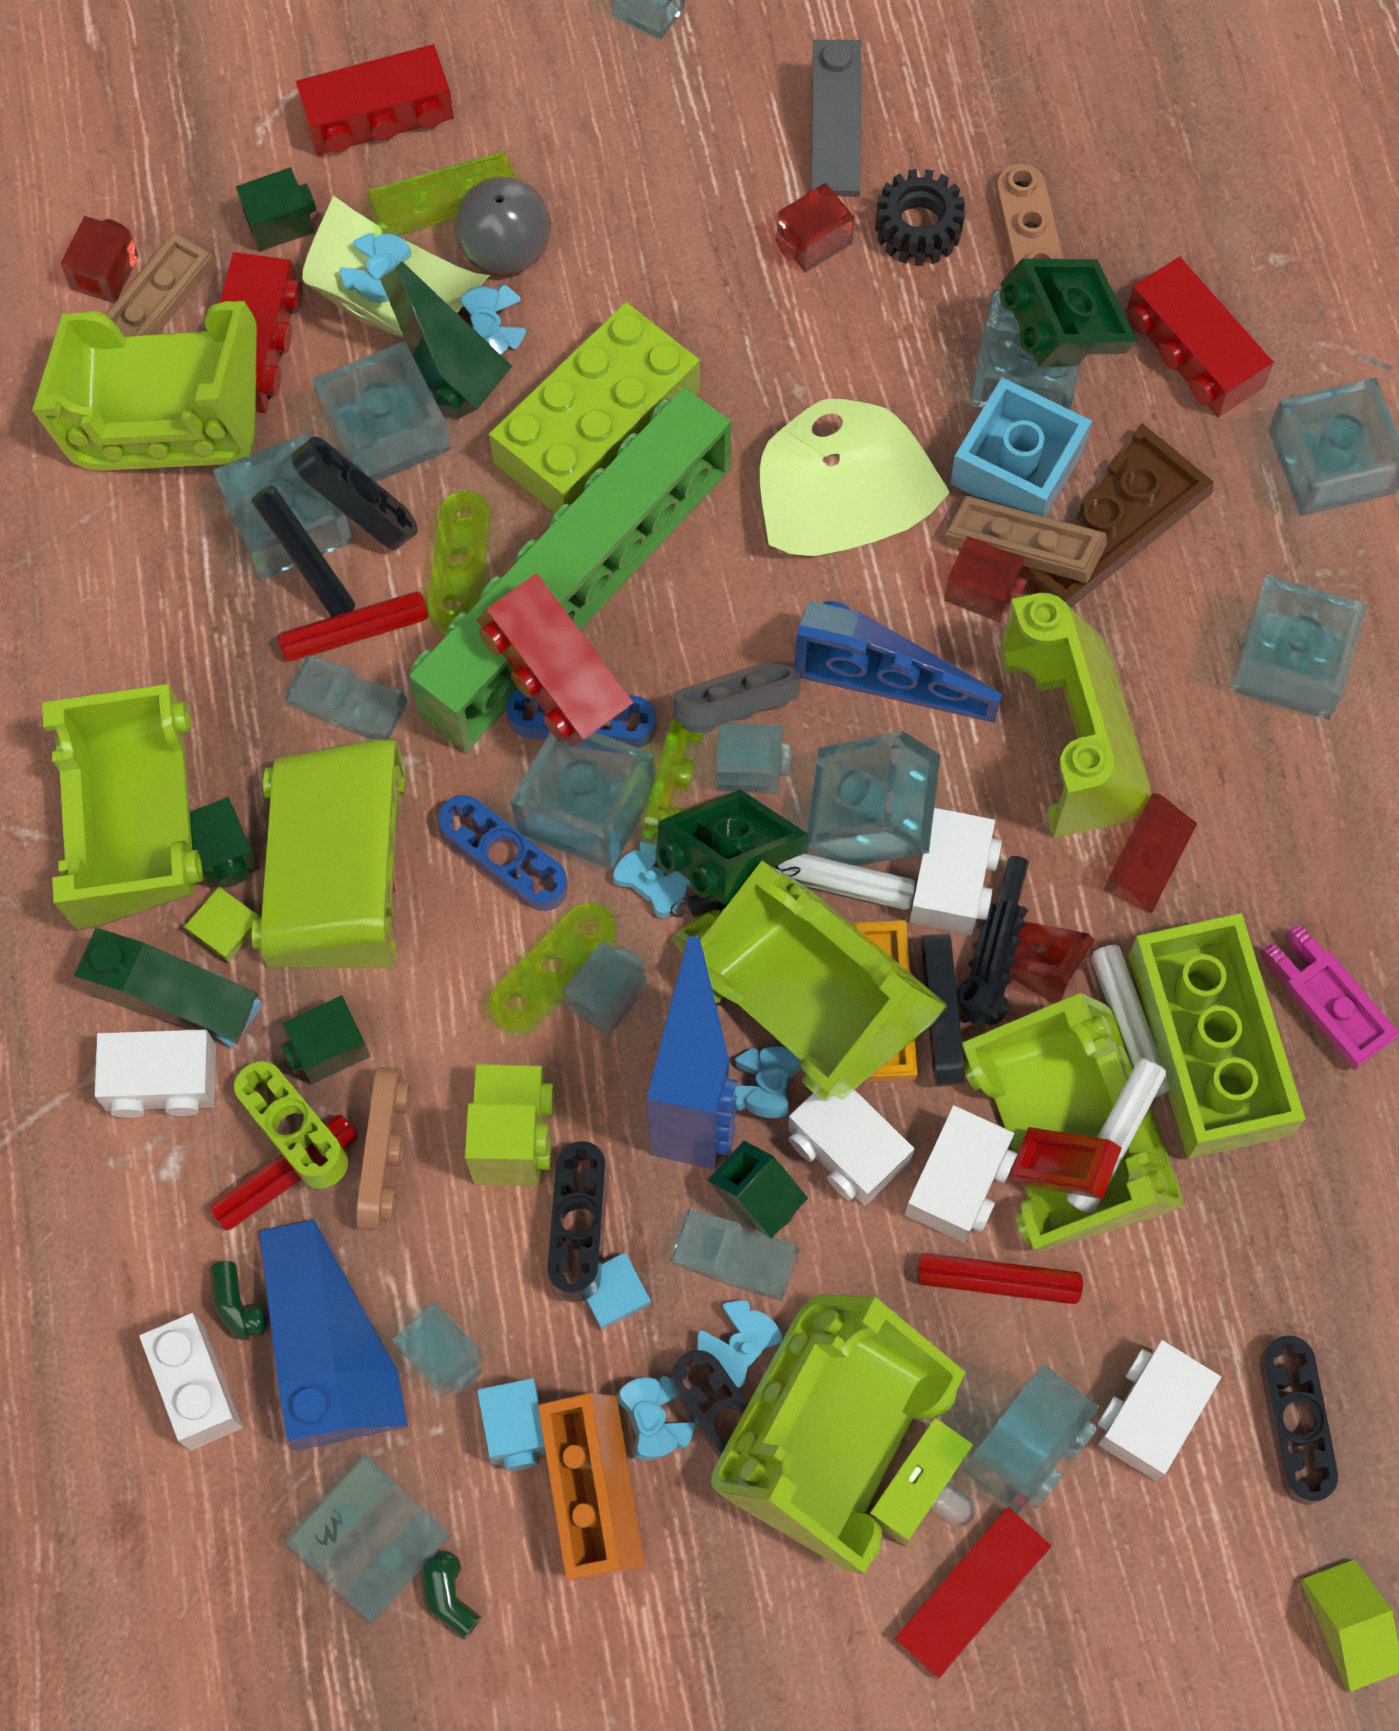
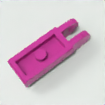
(1331, 999)

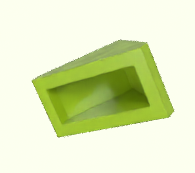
(1354, 1624)

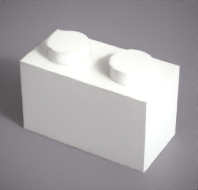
(953, 873)
(155, 1072)
(850, 1143)
(960, 1174)
(191, 1382)
(1157, 1410)

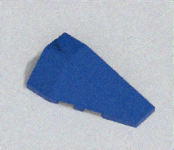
(866, 657)
(326, 1352)

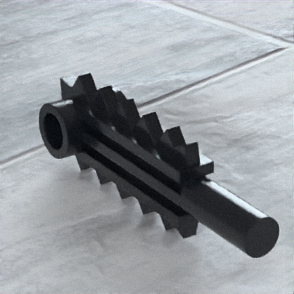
(994, 956)

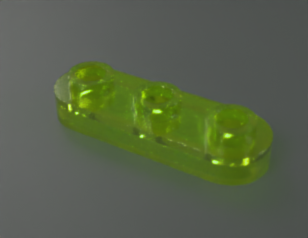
(459, 536)
(672, 775)
(544, 989)

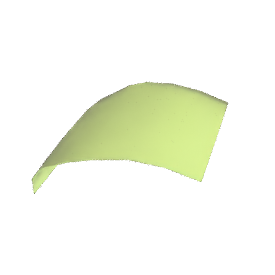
(335, 249)
(871, 494)

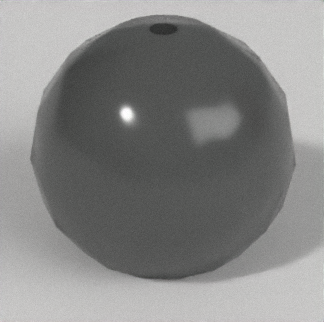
(502, 225)

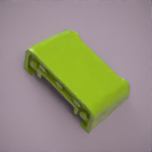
(151, 396)
(1104, 766)
(122, 804)
(331, 857)
(814, 982)
(1065, 1075)
(832, 1423)

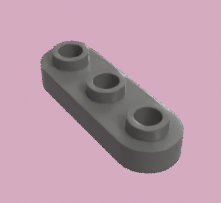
(735, 696)

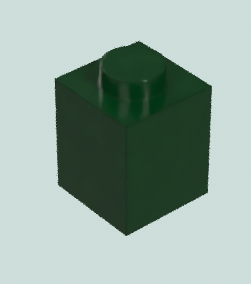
(276, 208)
(221, 844)
(324, 1041)
(758, 1189)

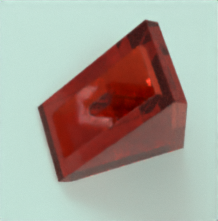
(1050, 959)

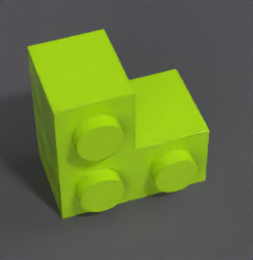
(506, 1125)

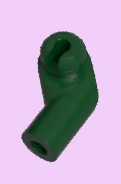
(228, 1305)
(440, 1597)

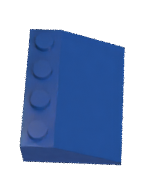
(690, 1088)

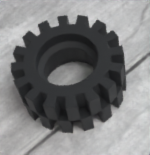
(921, 193)

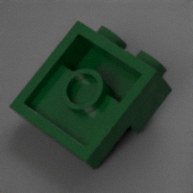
(1065, 311)
(725, 842)

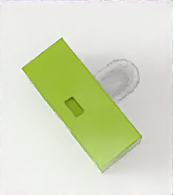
(925, 1486)

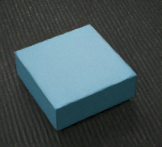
(618, 1294)

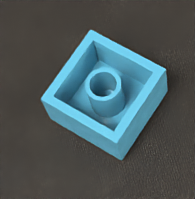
(1020, 450)

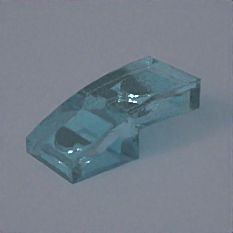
(344, 700)
(735, 1255)

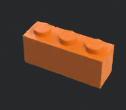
(591, 1486)

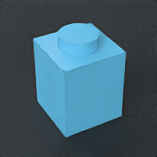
(512, 1424)

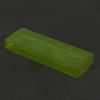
(432, 195)

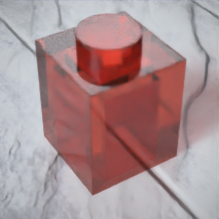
(814, 228)
(100, 259)
(985, 579)

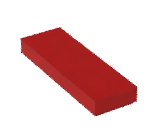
(972, 1593)

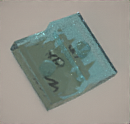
(367, 1538)

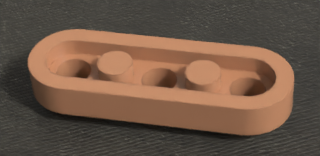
(1026, 205)
(382, 1149)

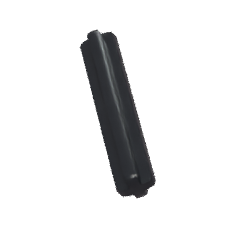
(302, 551)

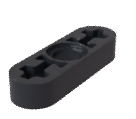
(354, 493)
(945, 1031)
(561, 1257)
(691, 1398)
(1319, 1460)

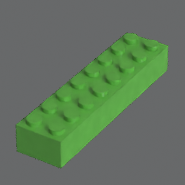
(580, 557)

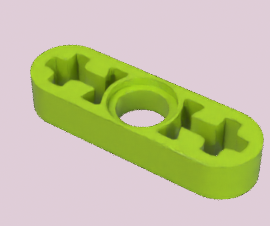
(291, 1146)

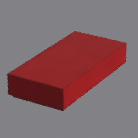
(1065, 1162)

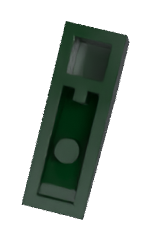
(447, 350)
(163, 986)

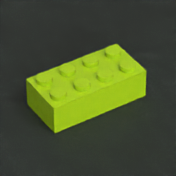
(591, 407)
(1215, 1036)

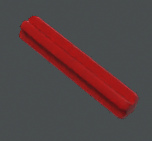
(353, 626)
(272, 1180)
(1000, 1278)

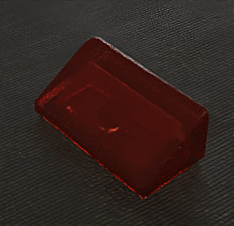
(1151, 854)

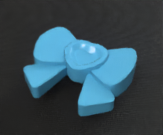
(383, 254)
(482, 304)
(638, 872)
(773, 1072)
(754, 1335)
(643, 1402)

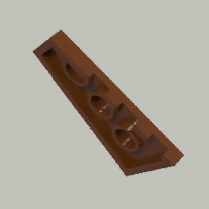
(1134, 505)

